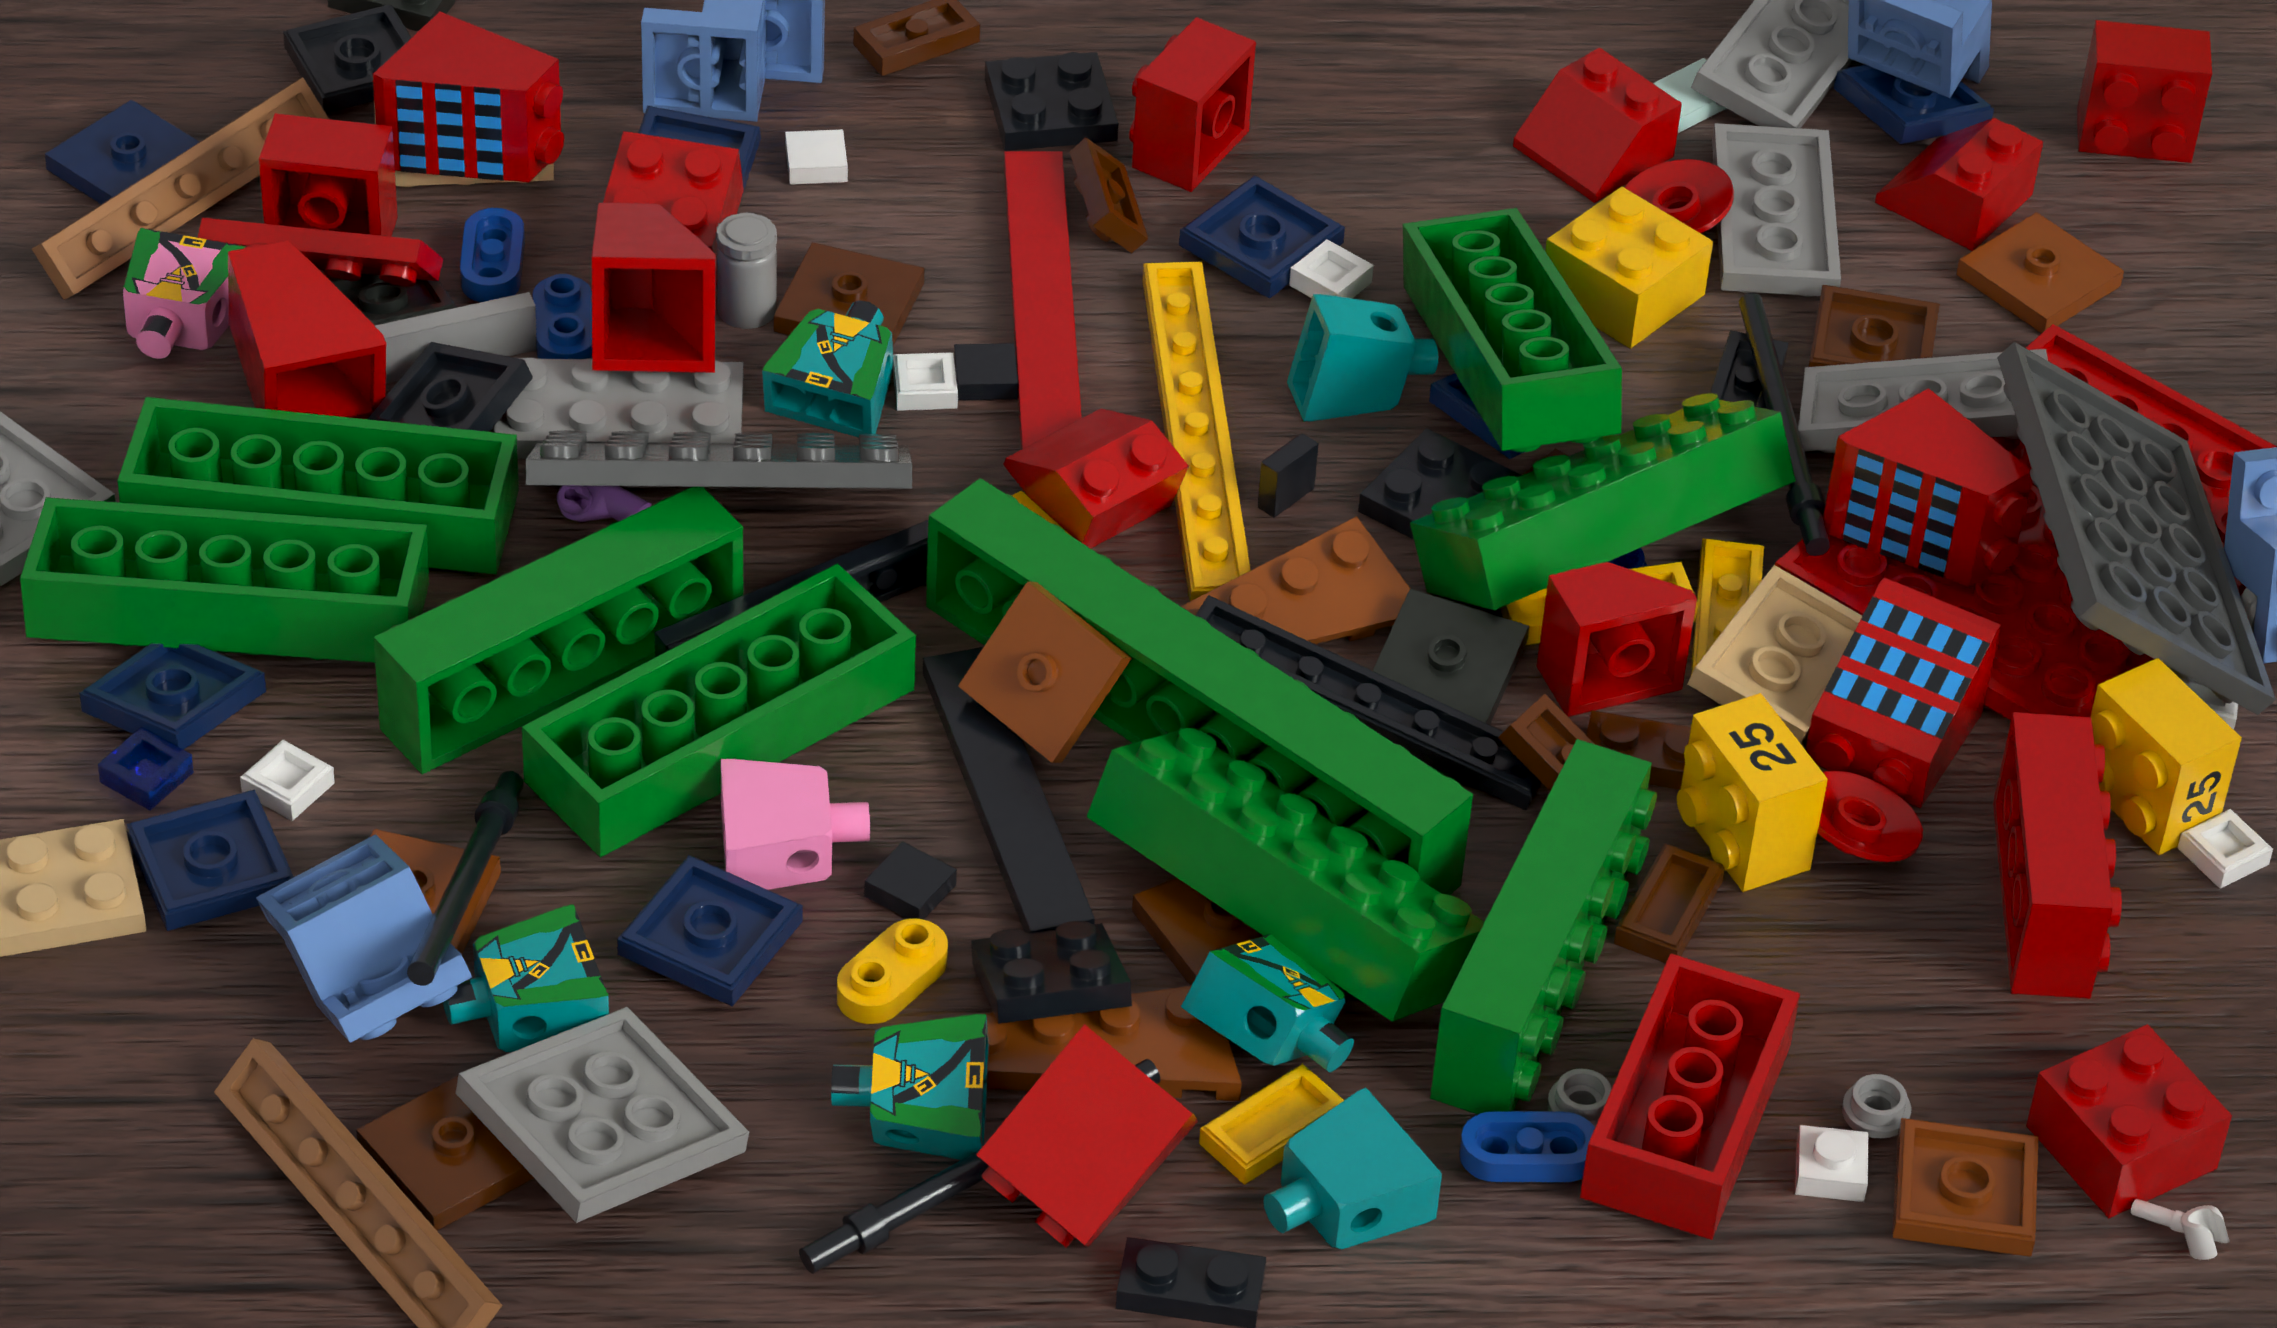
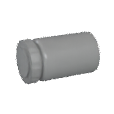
(746, 270)

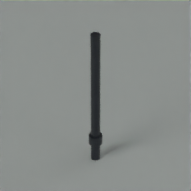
(1804, 497)
(493, 819)
(871, 1225)

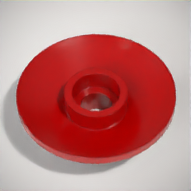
(1687, 190)
(1868, 819)

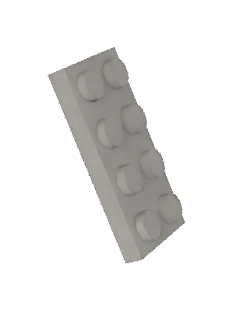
(1778, 61)
(1782, 211)
(1850, 394)
(576, 398)

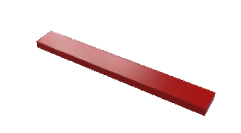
(1041, 293)

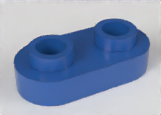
(492, 254)
(563, 318)
(1526, 1146)

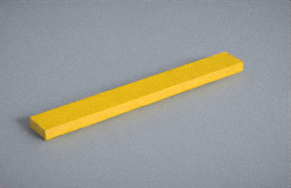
(1195, 425)

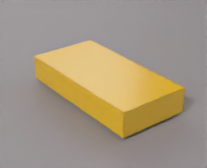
(1255, 1131)

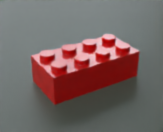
(2055, 856)
(1689, 1096)

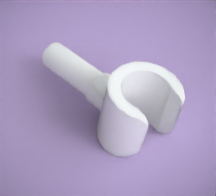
(2200, 1225)

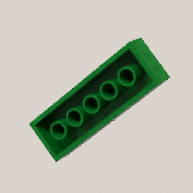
(1512, 330)
(330, 468)
(1602, 500)
(221, 579)
(552, 628)
(738, 691)
(1286, 870)
(1543, 931)

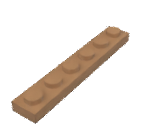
(168, 194)
(353, 1193)

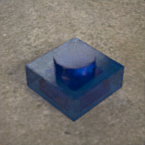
(145, 768)

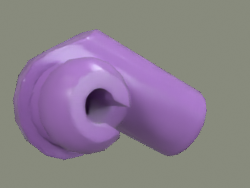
(598, 502)

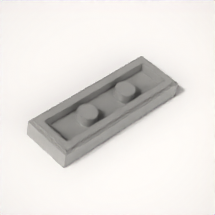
(493, 326)

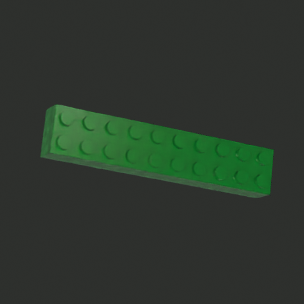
(1198, 678)

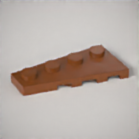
(1321, 588)
(1153, 1028)

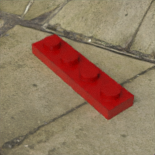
(337, 252)

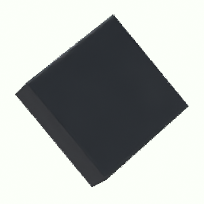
(986, 371)
(1287, 475)
(910, 882)

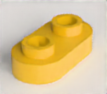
(901, 962)

